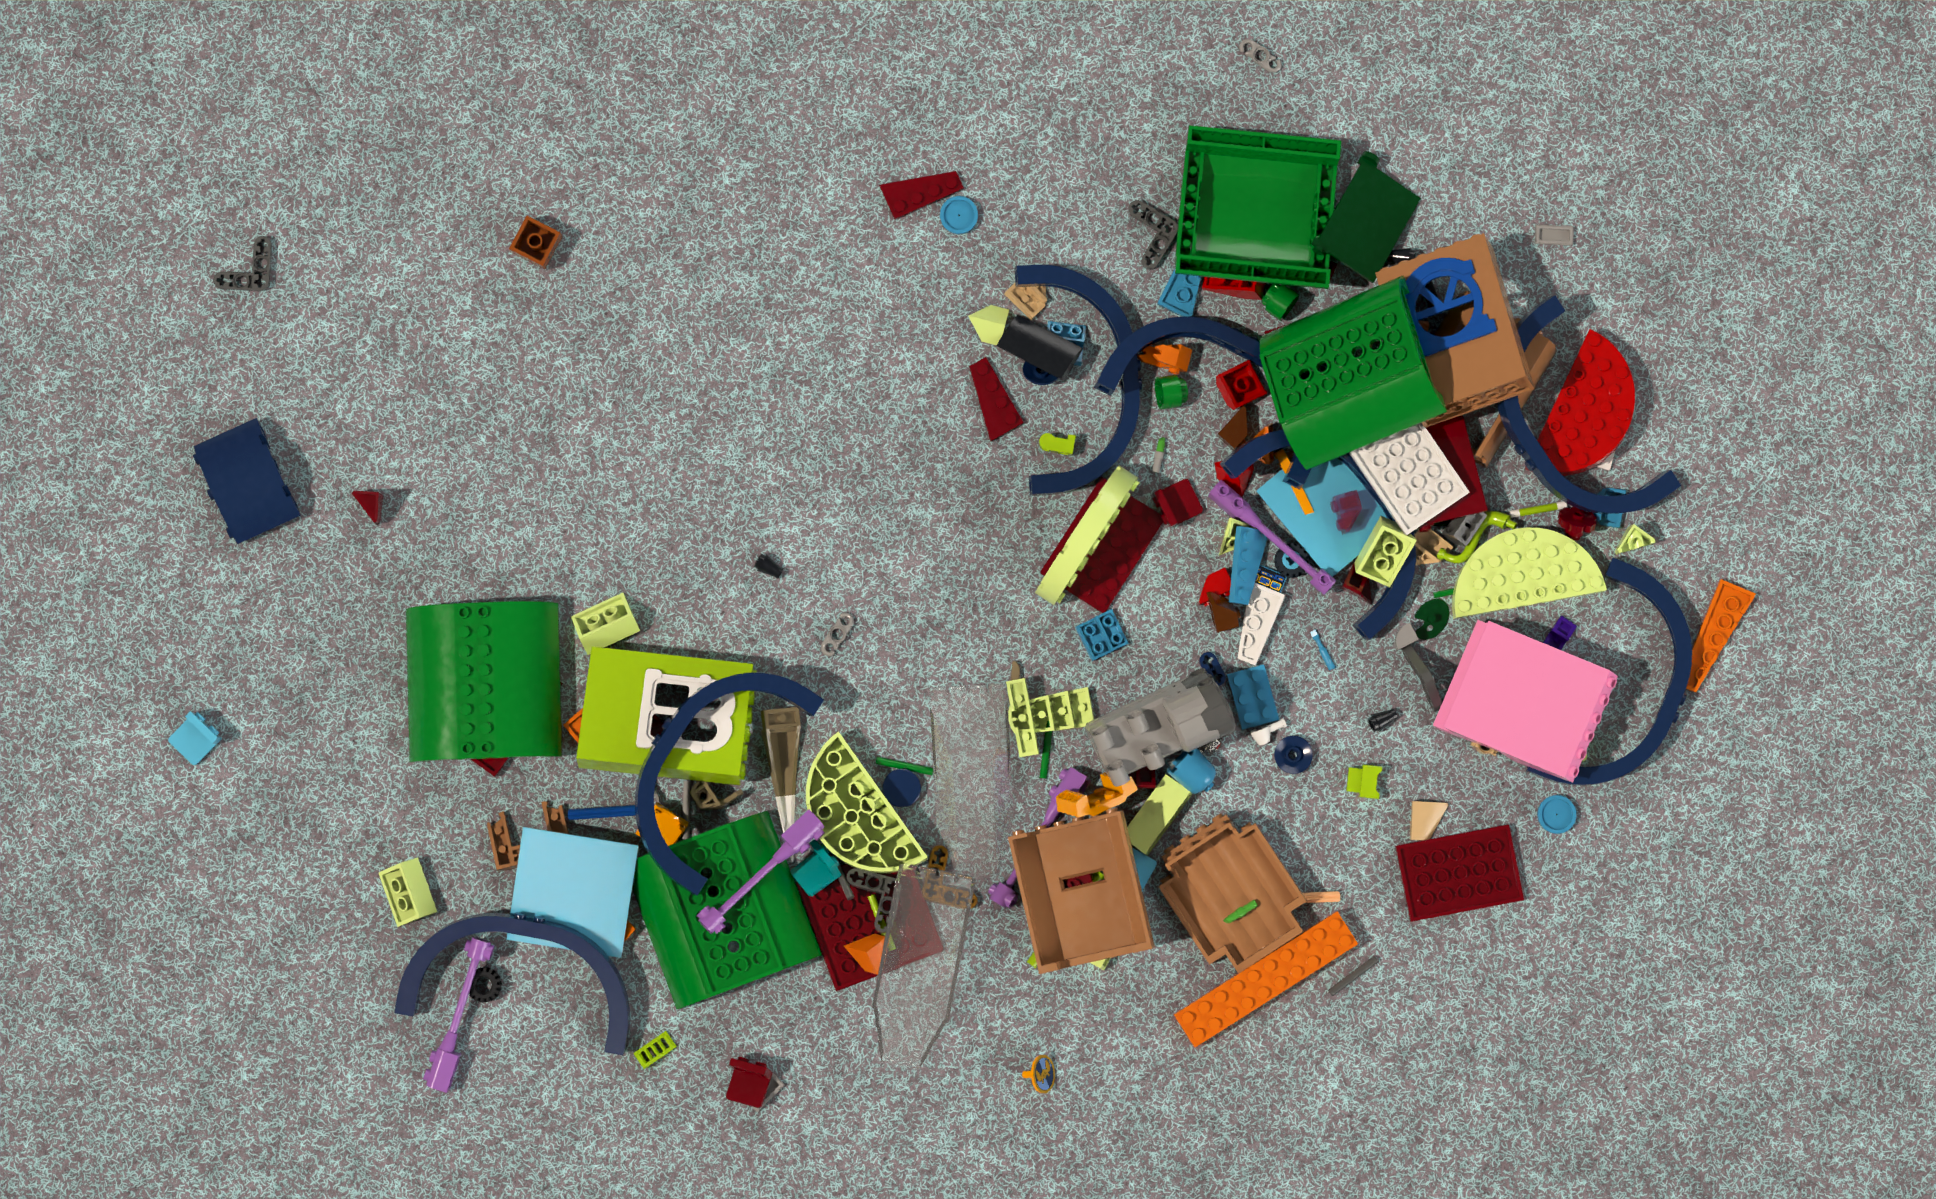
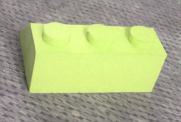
(1384, 552)
(605, 623)
(407, 892)

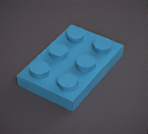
(1252, 697)

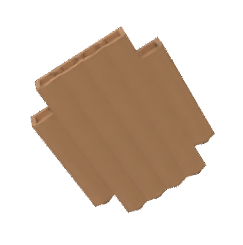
(1219, 874)

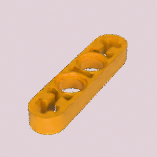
(1300, 494)

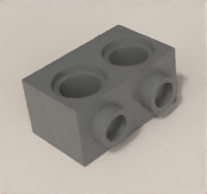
(1463, 529)

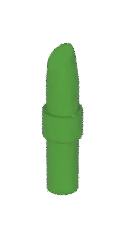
(1240, 912)

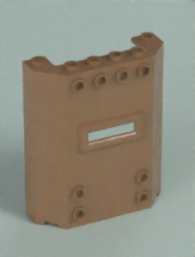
(1087, 919)

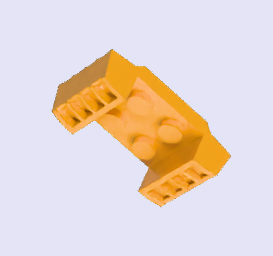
(1096, 803)

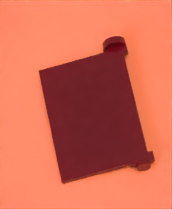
(1455, 444)

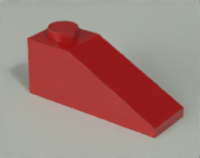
(1235, 288)

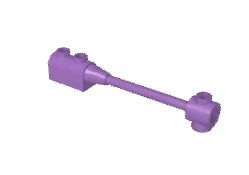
(1240, 509)
(1072, 781)
(795, 840)
(445, 1058)

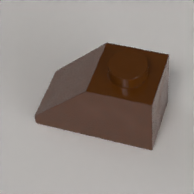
(1235, 431)
(1222, 612)

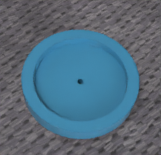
(958, 206)
(1565, 814)

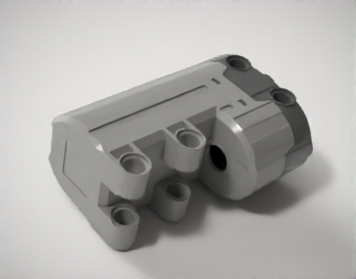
(1160, 724)

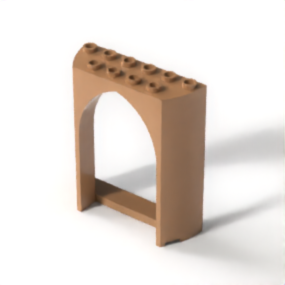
(1538, 357)

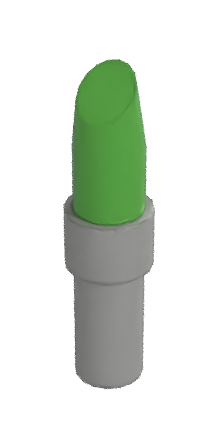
(1158, 455)

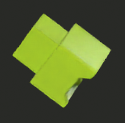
(1363, 781)

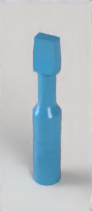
(1323, 651)

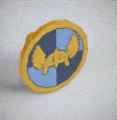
(1041, 1073)

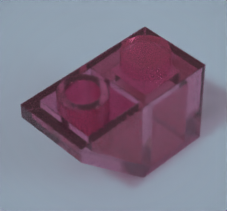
(1347, 508)

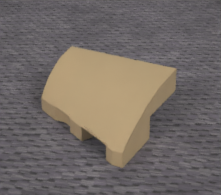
(1425, 819)

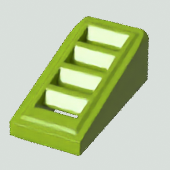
(640, 1058)

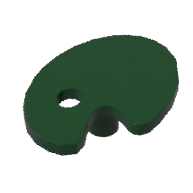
(1434, 613)

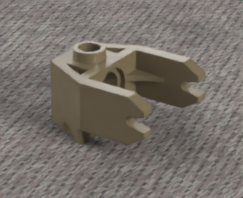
(711, 802)

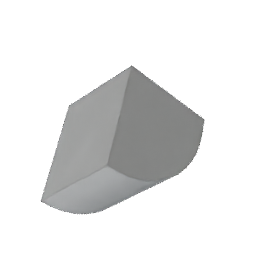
(1405, 636)

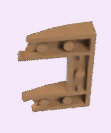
(504, 853)

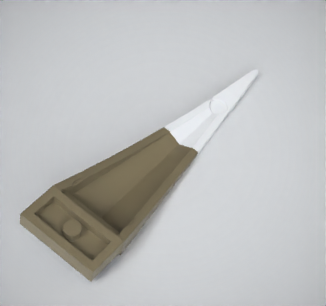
(781, 744)

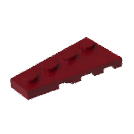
(912, 194)
(996, 406)

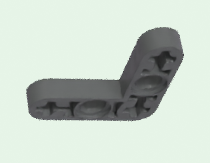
(1160, 235)
(251, 277)
(1424, 675)
(881, 889)

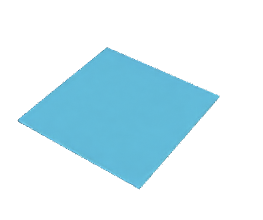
(1318, 530)
(575, 884)

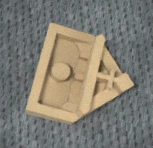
(1028, 299)
(1428, 546)

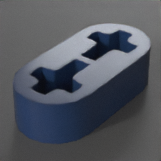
(1216, 666)

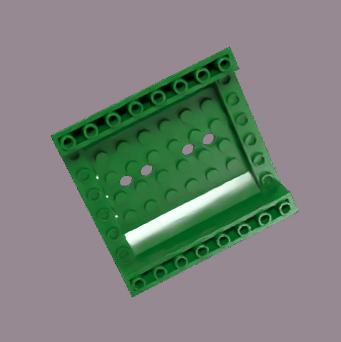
(1355, 396)
(765, 921)

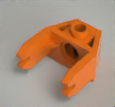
(1170, 357)

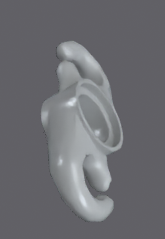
(1255, 48)
(830, 640)

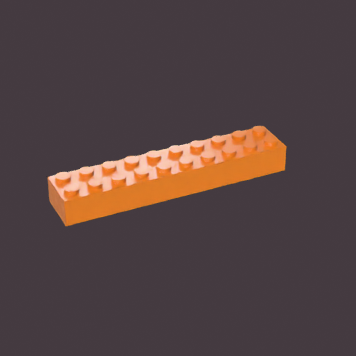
(1265, 979)

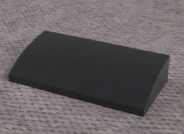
(1039, 347)

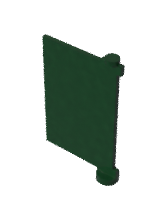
(1367, 219)

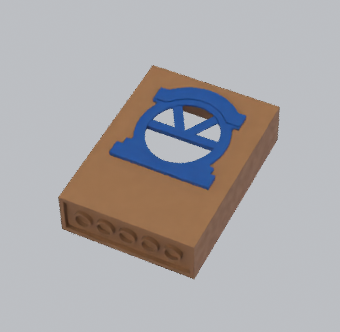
(1484, 358)

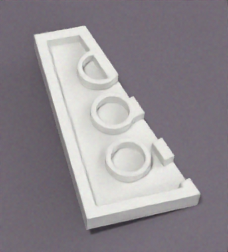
(1258, 622)

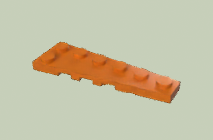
(1720, 620)

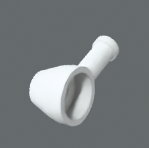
(1263, 736)

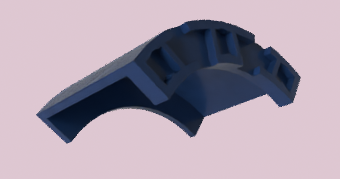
(245, 481)

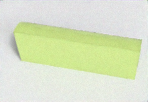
(1157, 814)

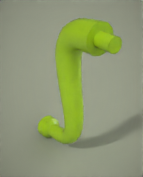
(1493, 518)

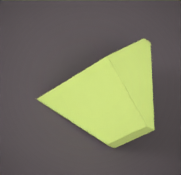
(990, 323)
(1229, 535)
(1633, 539)

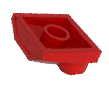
(1239, 385)

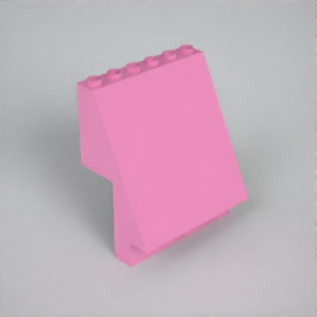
(1525, 700)

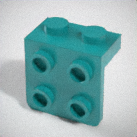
(816, 870)

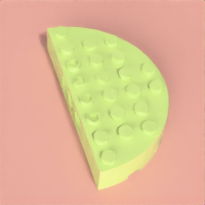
(1086, 534)
(1524, 570)
(855, 813)

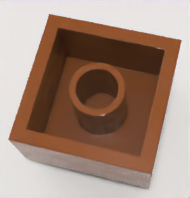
(535, 242)

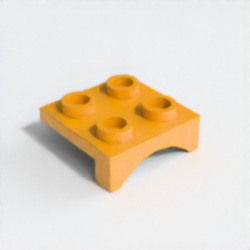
(669, 824)

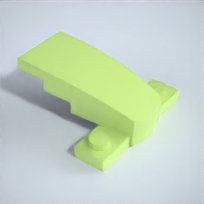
(1028, 717)

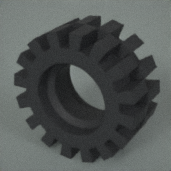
(495, 988)

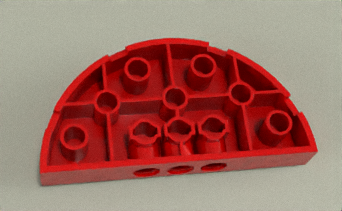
(1590, 409)

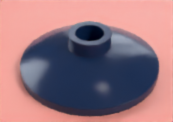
(1033, 375)
(1300, 747)

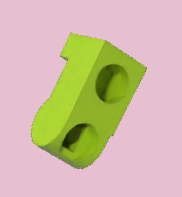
(1057, 445)

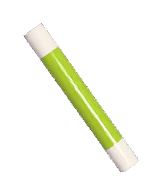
(1537, 509)

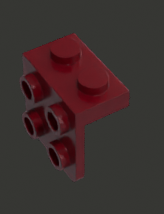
(1177, 503)
(748, 1082)

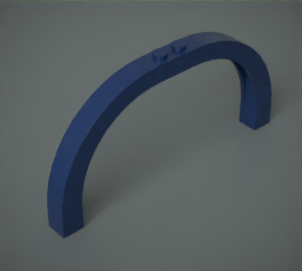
(1190, 327)
(1130, 384)
(1538, 461)
(1393, 596)
(1669, 609)
(663, 744)
(534, 927)

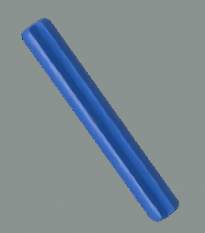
(602, 812)

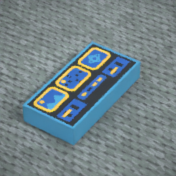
(1270, 579)

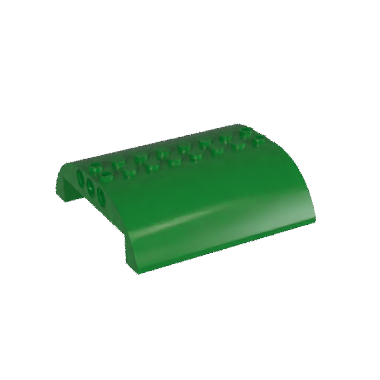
(1255, 206)
(483, 681)

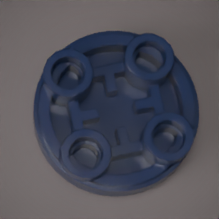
(901, 788)

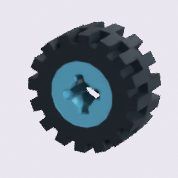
(1288, 567)

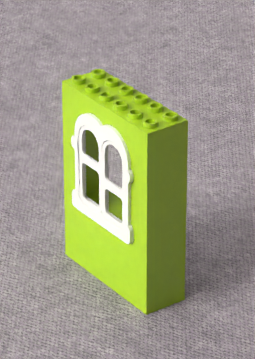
(621, 710)

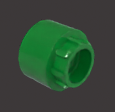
(1280, 300)
(1170, 391)

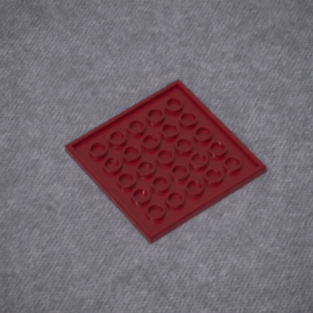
(843, 922)

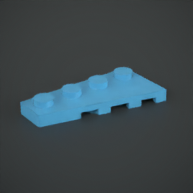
(1180, 294)
(1246, 561)

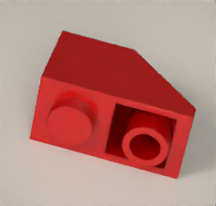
(1217, 583)

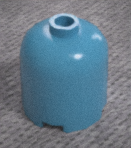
(1193, 771)

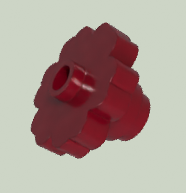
(1576, 522)

